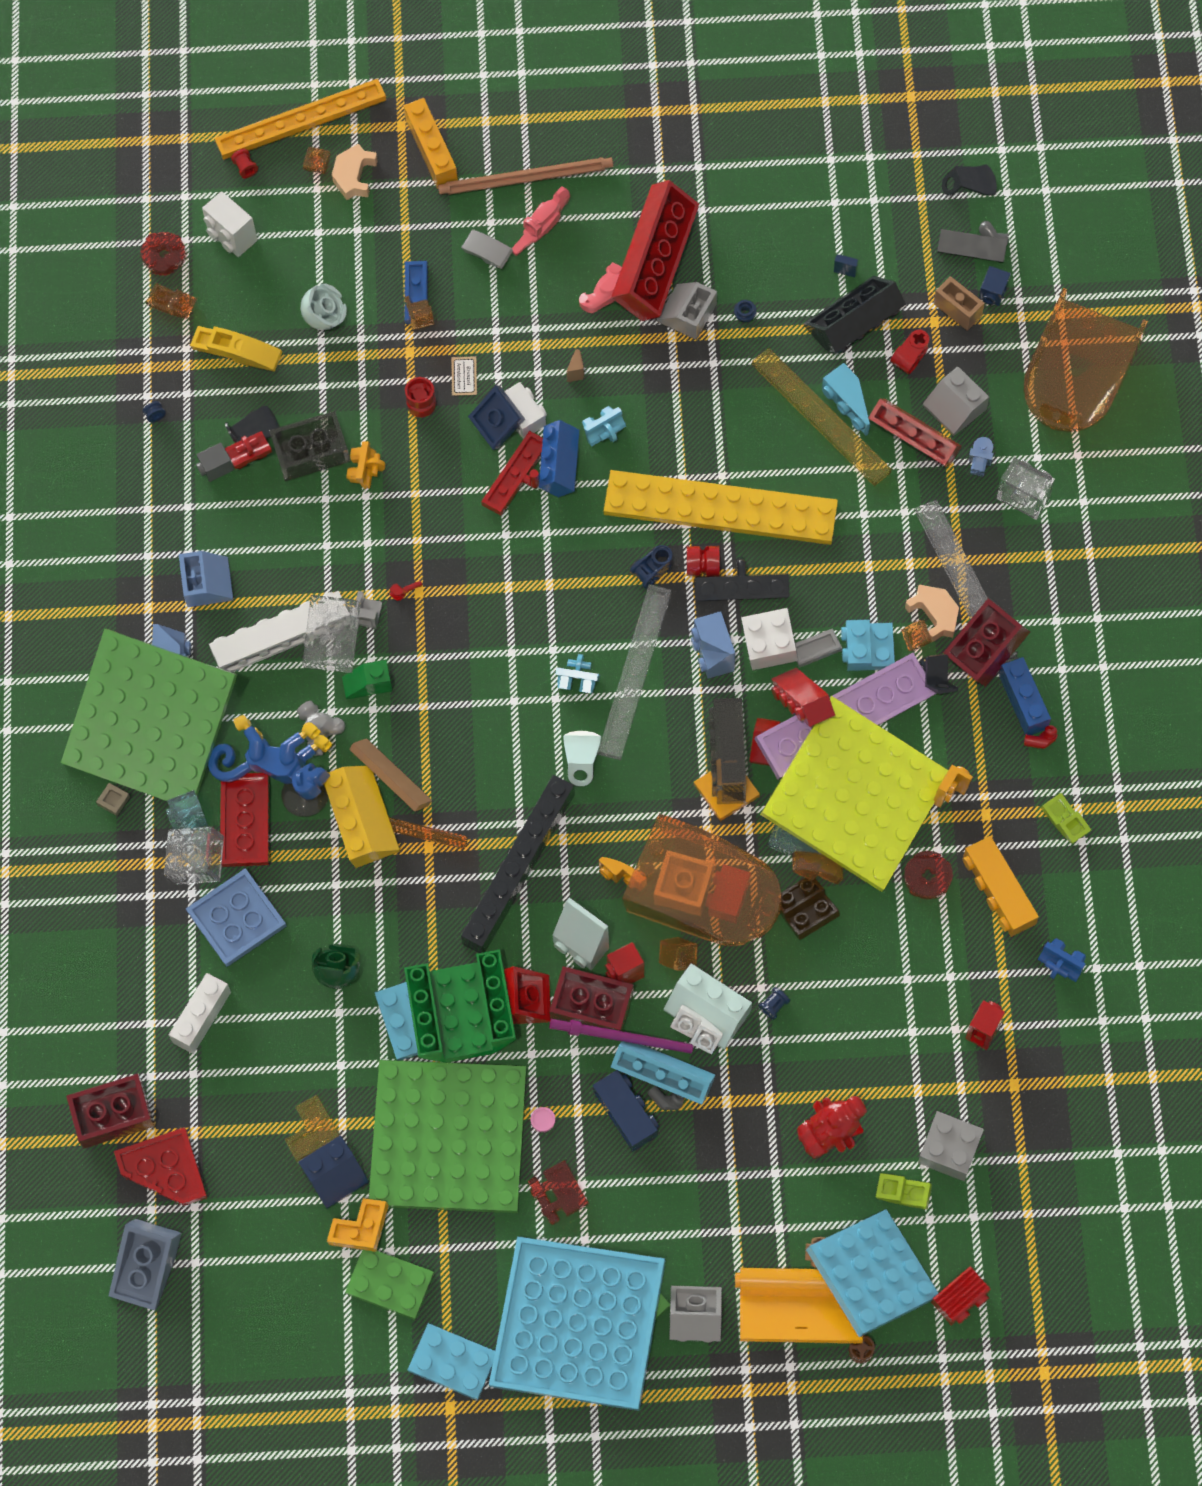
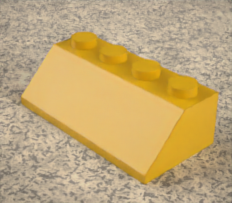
(361, 814)

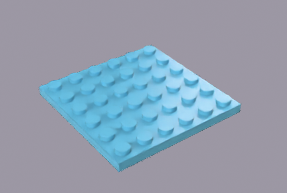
(577, 1323)

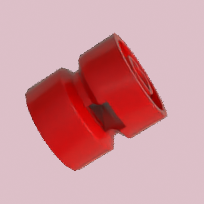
(420, 397)
(703, 561)

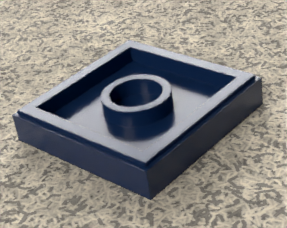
(496, 417)

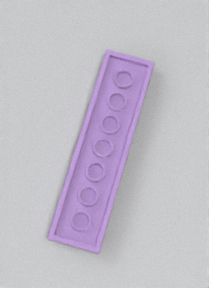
(874, 697)

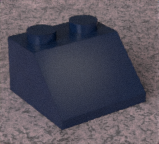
(333, 1172)

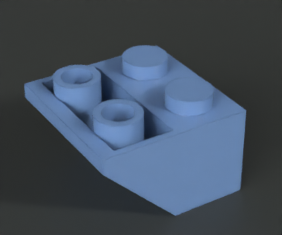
(205, 578)

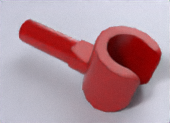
(399, 593)

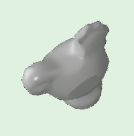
(325, 723)

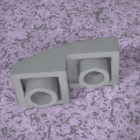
(487, 248)

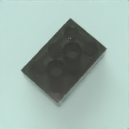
(309, 446)

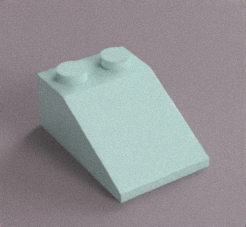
(581, 935)

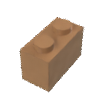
(958, 303)

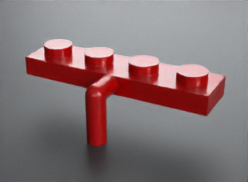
(515, 474)

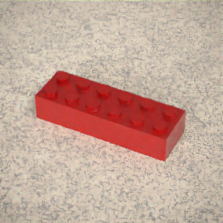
(655, 250)

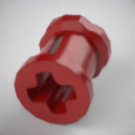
(244, 163)

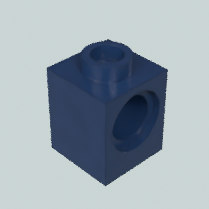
(994, 286)

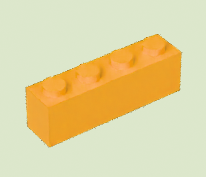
(430, 142)
(1000, 886)

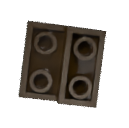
(807, 907)

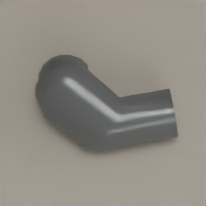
(987, 229)
(665, 1102)

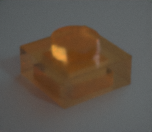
(316, 160)
(916, 635)

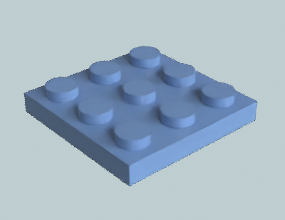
(236, 917)

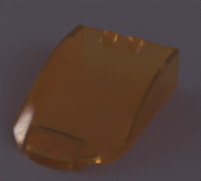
(1079, 366)
(702, 885)

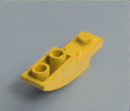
(237, 347)

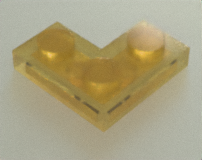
(318, 1129)

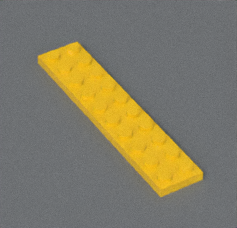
(720, 507)

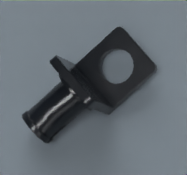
(937, 673)

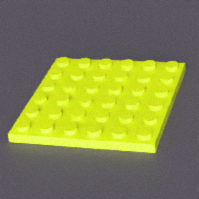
(856, 794)

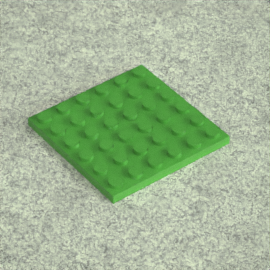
(148, 717)
(448, 1136)

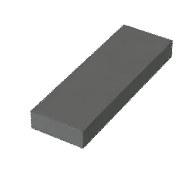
(972, 245)

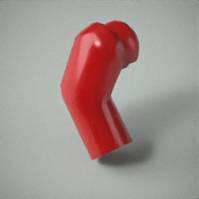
(1043, 740)

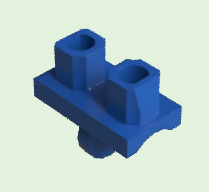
(1061, 962)

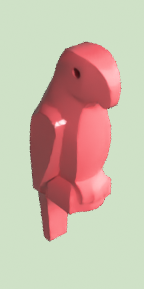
(542, 220)
(603, 291)

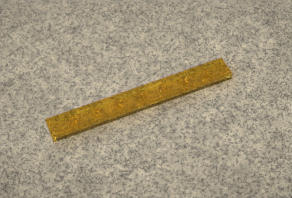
(821, 417)

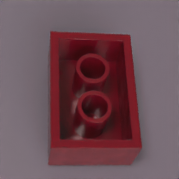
(986, 642)
(591, 999)
(110, 1111)

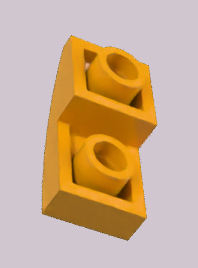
(615, 870)

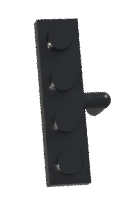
(742, 585)

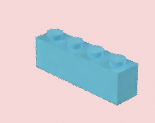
(663, 1071)

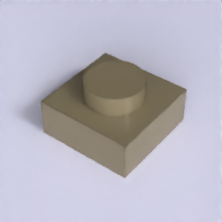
(113, 799)

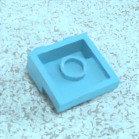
(867, 645)

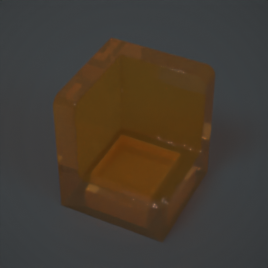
(419, 313)
(677, 953)

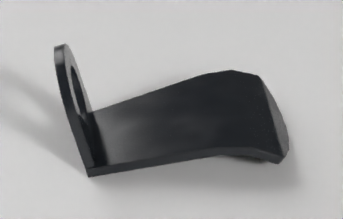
(976, 179)
(259, 420)

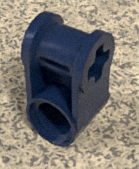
(650, 569)

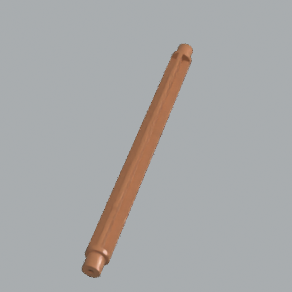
(525, 176)

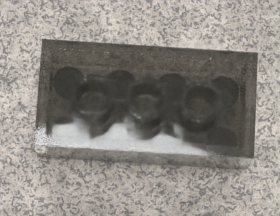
(727, 751)

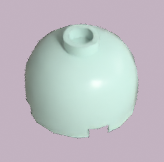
(323, 307)

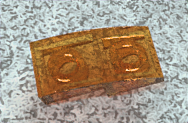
(171, 302)
(813, 865)

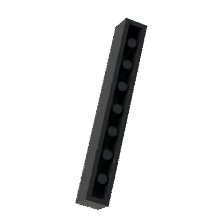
(518, 865)

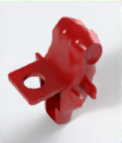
(832, 1126)

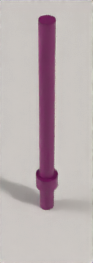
(576, 1028)

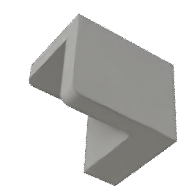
(369, 611)

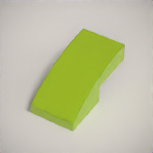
(1065, 819)
(903, 1192)

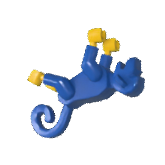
(277, 762)

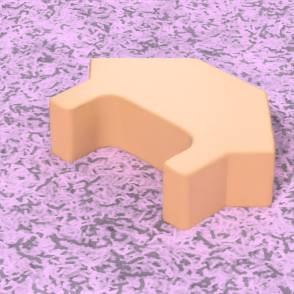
(348, 171)
(938, 607)

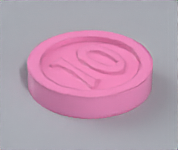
(543, 1119)

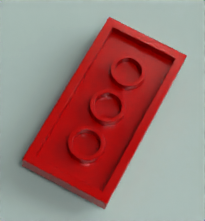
(245, 821)

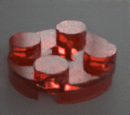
(163, 241)
(919, 885)

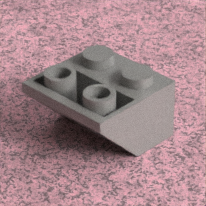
(688, 308)

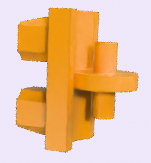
(368, 465)

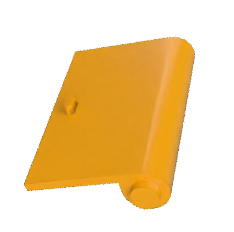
(790, 1307)

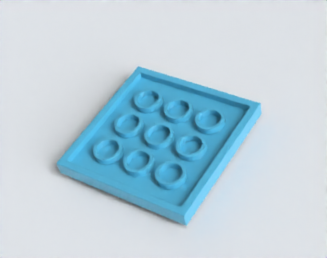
(872, 1272)

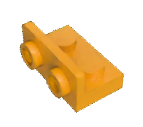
(957, 780)

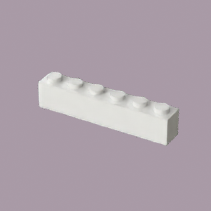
(263, 639)

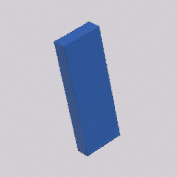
(416, 282)

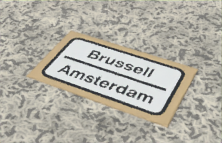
(464, 376)

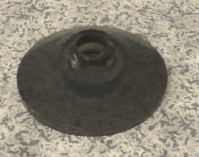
(301, 807)

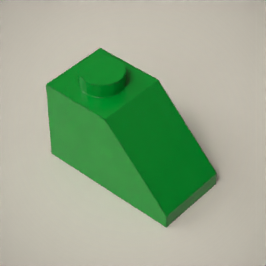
(367, 680)

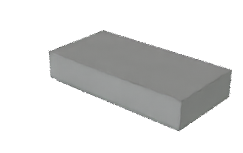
(817, 647)

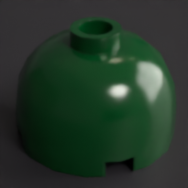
(336, 966)

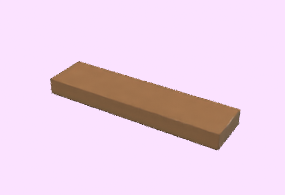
(390, 774)

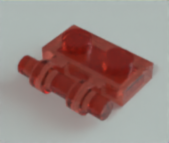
(565, 1189)

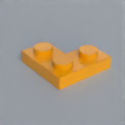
(364, 1232)

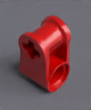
(911, 351)

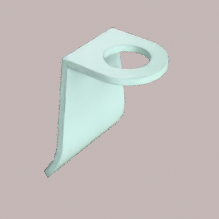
(581, 751)

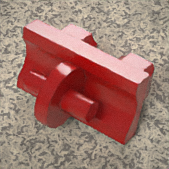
(248, 450)

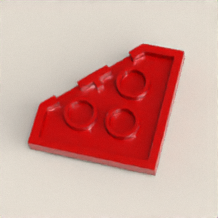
(164, 1166)

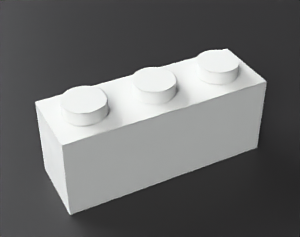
(200, 1013)

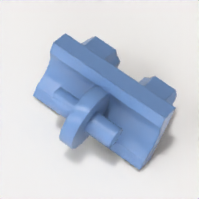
(981, 455)

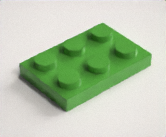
(390, 1283)

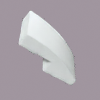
(693, 1025)

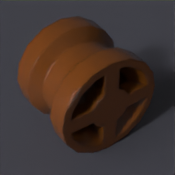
(865, 1350)

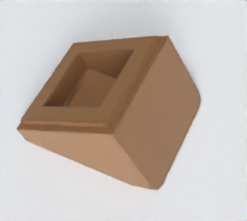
(575, 369)

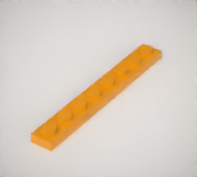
(301, 118)

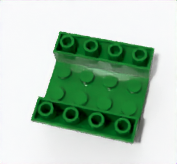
(460, 1009)

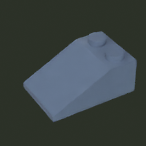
(144, 1263)

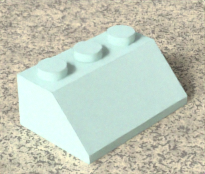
(711, 1000)

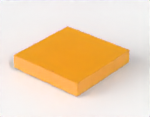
(722, 811)

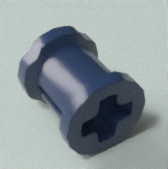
(774, 1003)

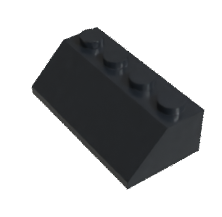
(856, 314)

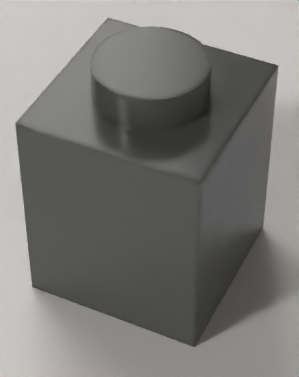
(214, 462)

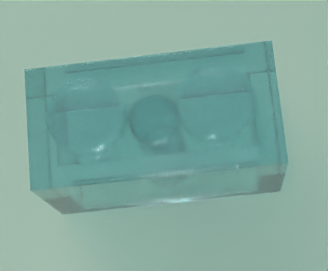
(186, 812)

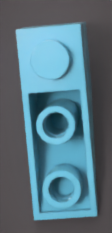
(846, 392)

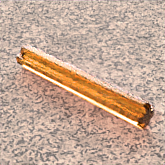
(428, 833)

